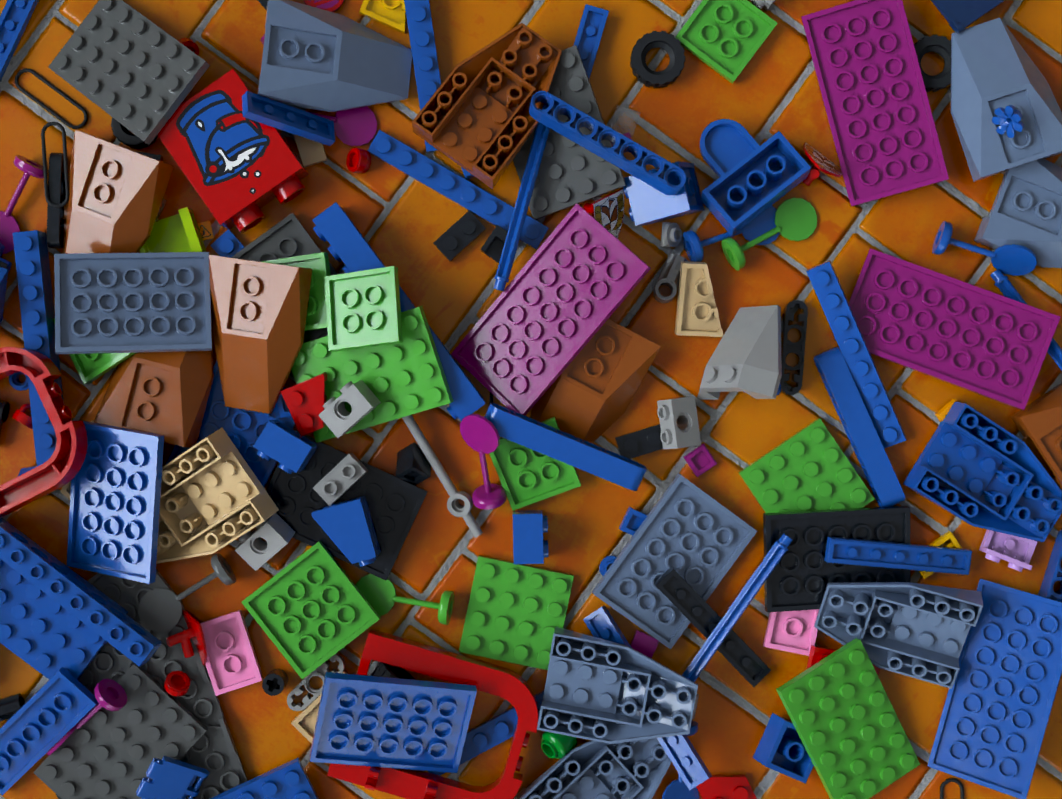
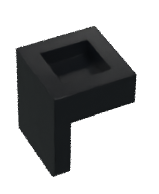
(495, 243)
(412, 465)

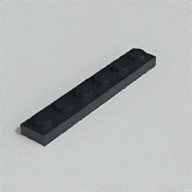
(706, 620)

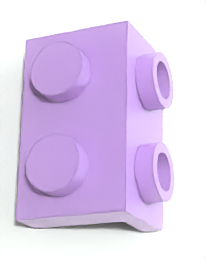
(1008, 548)

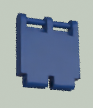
(171, 780)

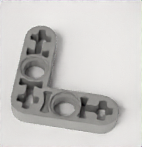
(320, 671)

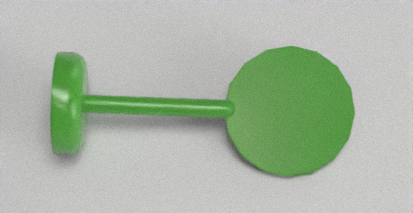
(793, 220)
(382, 597)

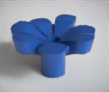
(1009, 120)

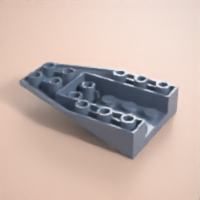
(329, 60)
(992, 73)
(1028, 212)
(903, 625)
(612, 692)
(603, 772)

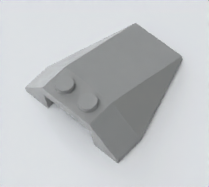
(746, 356)

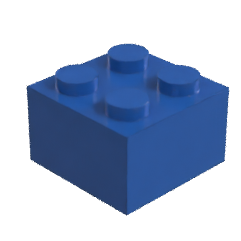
(285, 446)
(528, 536)
(783, 749)

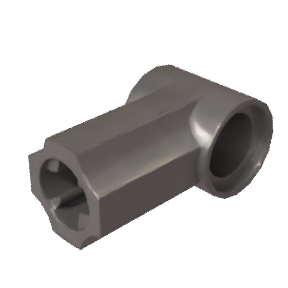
(669, 277)

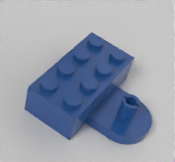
(748, 173)

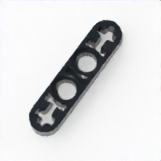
(57, 195)
(791, 347)

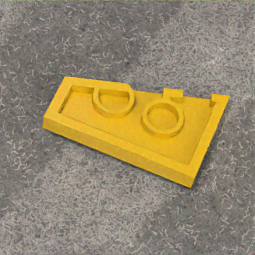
(386, 12)

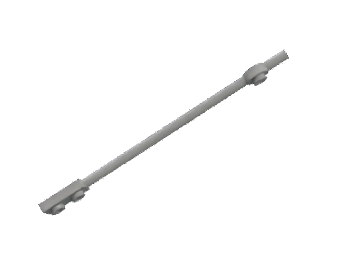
(452, 502)

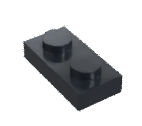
(459, 236)
(640, 442)

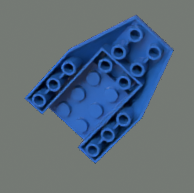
(986, 477)

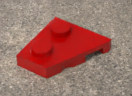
(306, 403)
(726, 788)

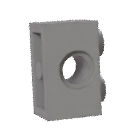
(362, 403)
(678, 422)
(340, 479)
(258, 552)

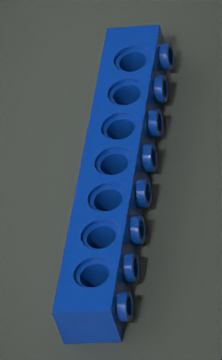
(76, 596)

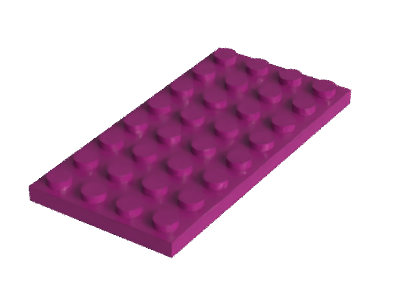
(874, 99)
(550, 311)
(951, 328)

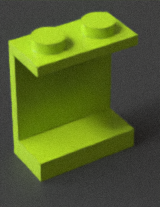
(175, 234)

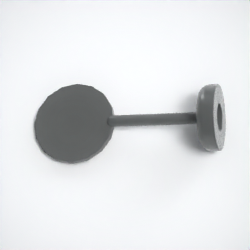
(162, 608)

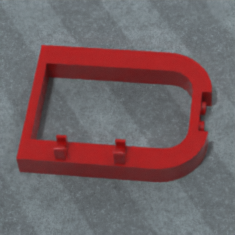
(70, 435)
(457, 670)

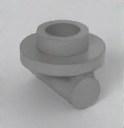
(670, 235)

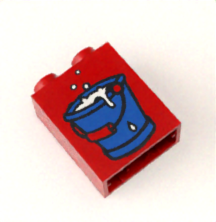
(231, 158)

